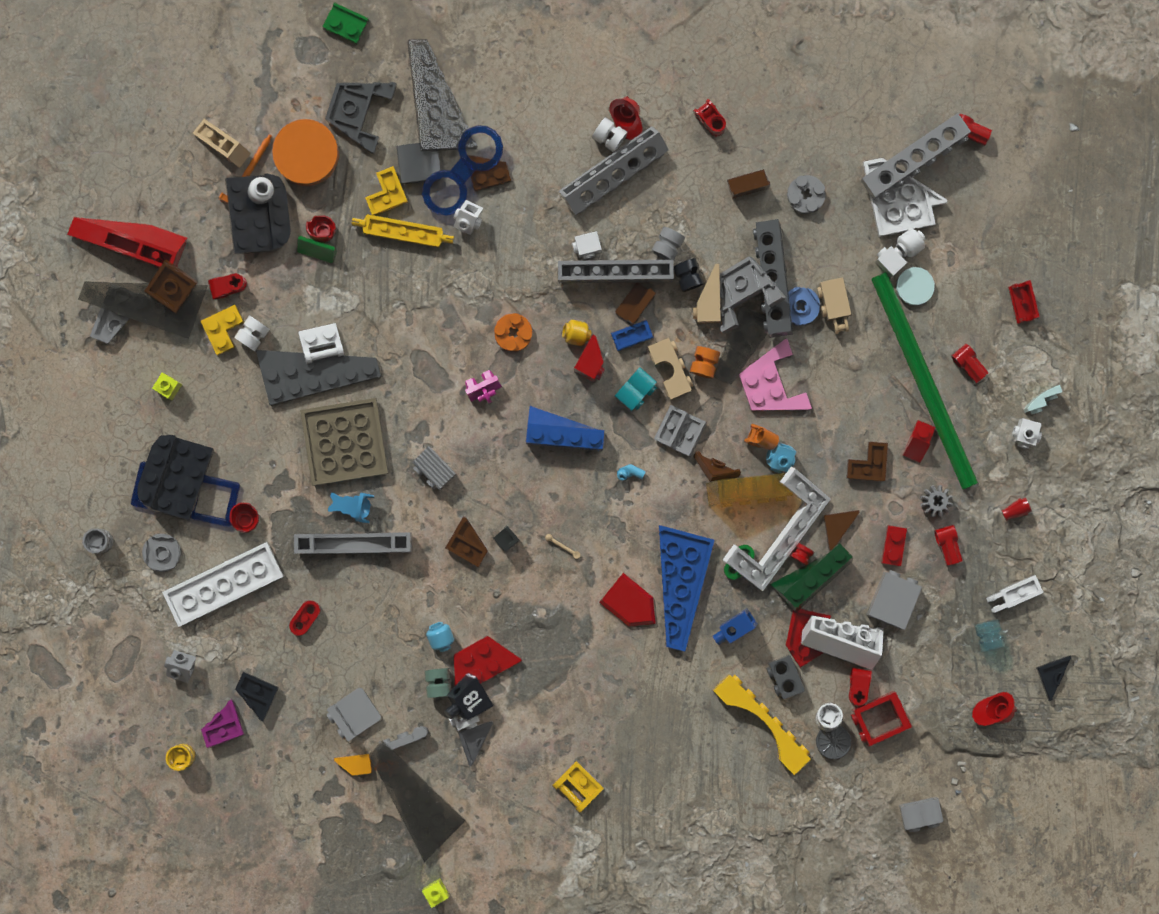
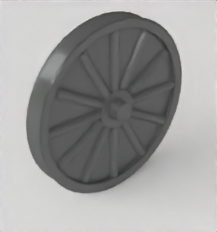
(833, 743)

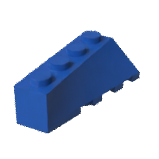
(558, 431)

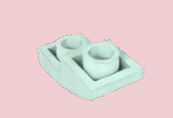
(1039, 401)

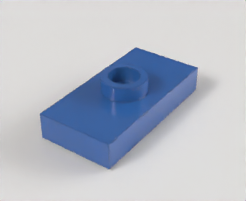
(632, 335)

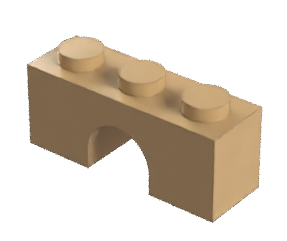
(665, 353)

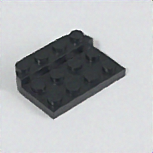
(253, 225)
(174, 476)

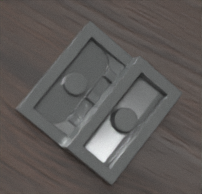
(416, 165)

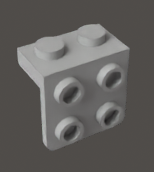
(353, 714)

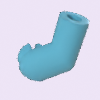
(628, 471)

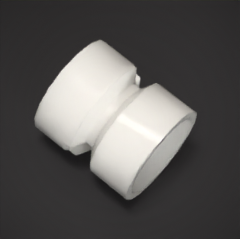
(604, 130)
(248, 339)
(829, 717)

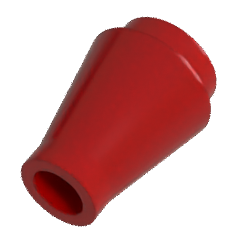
(1017, 509)

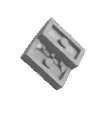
(680, 431)

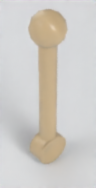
(576, 554)

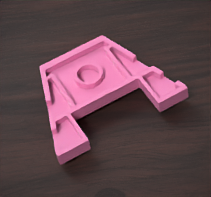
(764, 385)

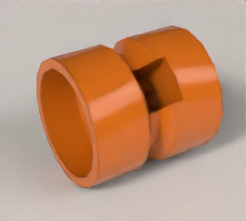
(704, 362)

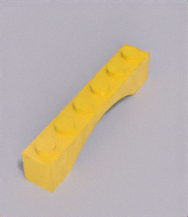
(789, 752)

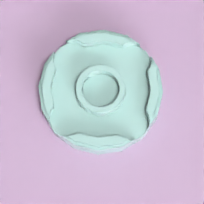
(915, 286)

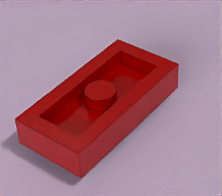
(894, 545)

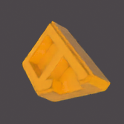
(355, 764)

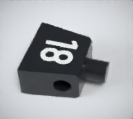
(468, 699)

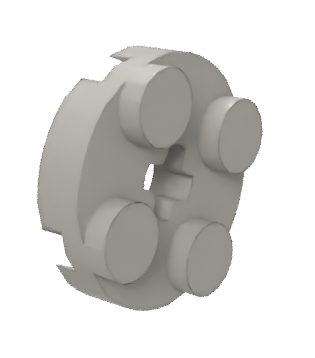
(796, 199)

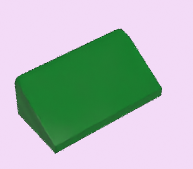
(316, 249)

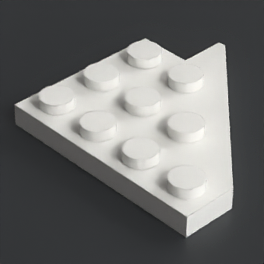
(903, 207)

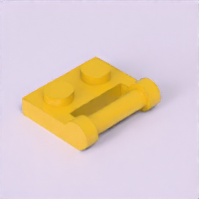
(582, 782)

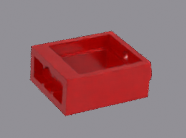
(898, 709)

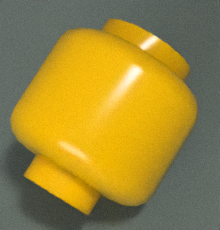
(576, 332)

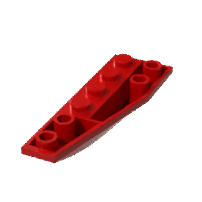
(134, 240)

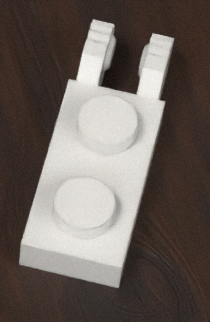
(1017, 593)

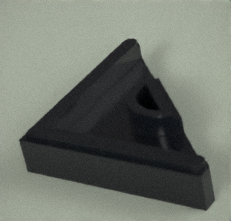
(1052, 674)

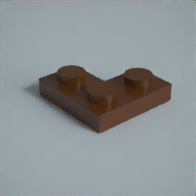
(872, 469)

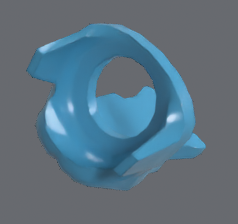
(356, 507)

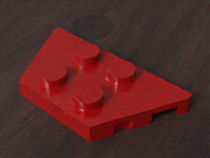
(483, 660)

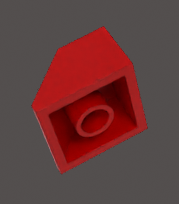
(591, 361)

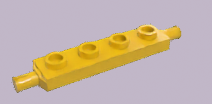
(402, 231)

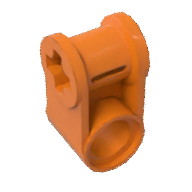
(762, 438)

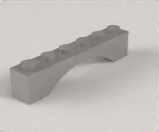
(352, 543)

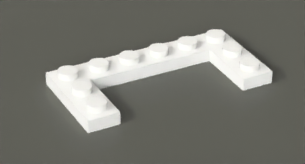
(813, 503)

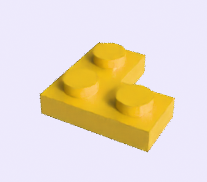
(391, 194)
(217, 326)

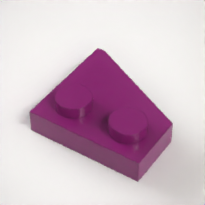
(223, 726)

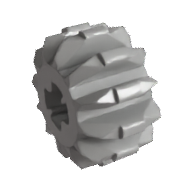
(935, 494)

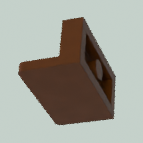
(748, 184)
(635, 303)

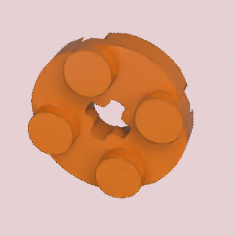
(513, 343)

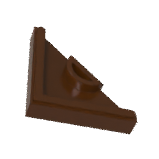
(715, 469)
(837, 525)

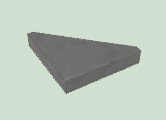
(473, 740)

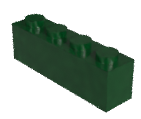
(809, 580)

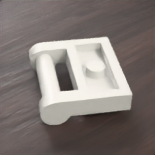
(318, 338)

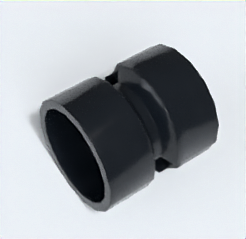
(689, 275)

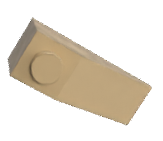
(222, 143)
(708, 305)

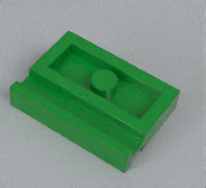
(345, 23)

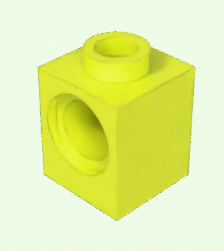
(167, 386)
(435, 893)

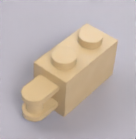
(834, 303)

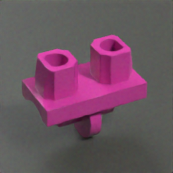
(484, 389)

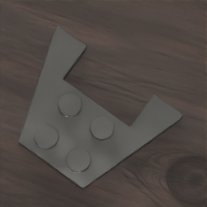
(350, 107)

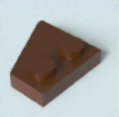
(467, 543)

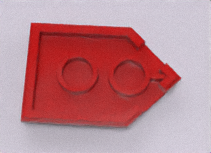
(629, 602)
(801, 653)

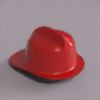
(626, 115)
(994, 709)

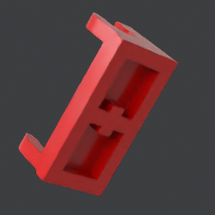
(1023, 302)

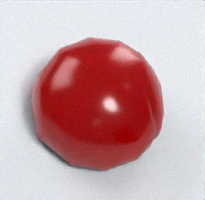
(321, 228)
(244, 517)

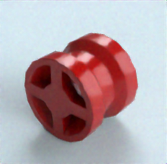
(802, 554)

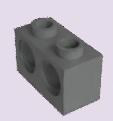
(789, 675)

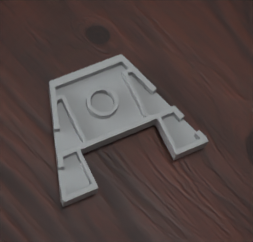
(739, 285)

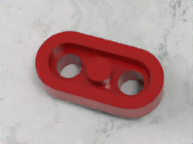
(304, 617)

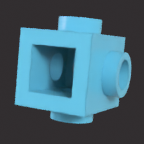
(781, 458)

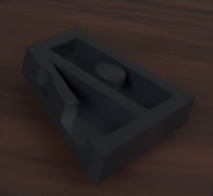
(257, 694)

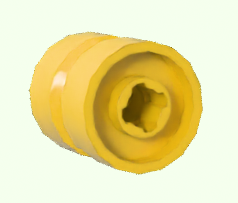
(180, 757)

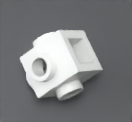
(468, 217)
(1031, 428)

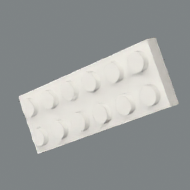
(223, 584)

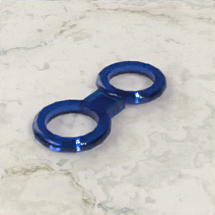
(462, 170)

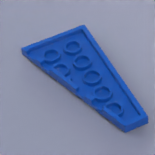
(683, 573)

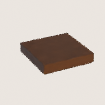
(170, 286)

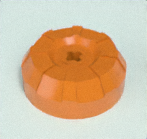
(305, 152)

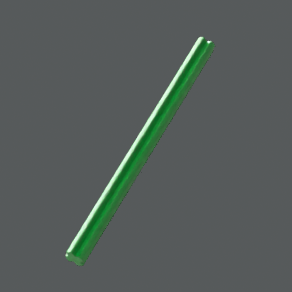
(924, 380)

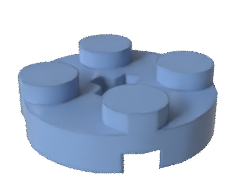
(811, 308)

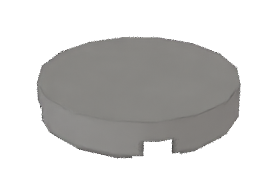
(161, 552)

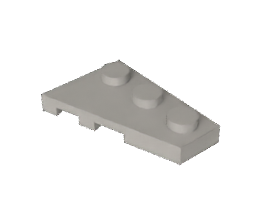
(107, 325)

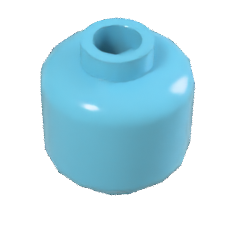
(440, 636)

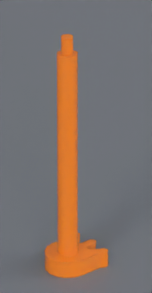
(252, 164)

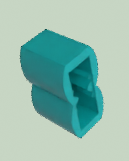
(635, 389)

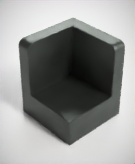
(506, 539)

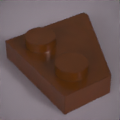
(489, 178)

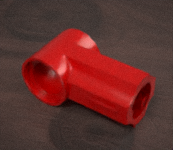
(978, 132)
(966, 359)
(947, 540)

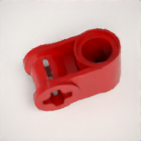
(708, 115)
(223, 286)
(859, 681)

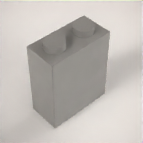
(894, 599)

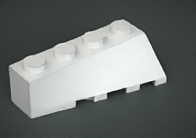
(849, 642)

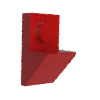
(919, 441)

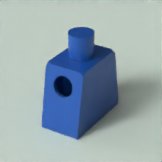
(742, 622)

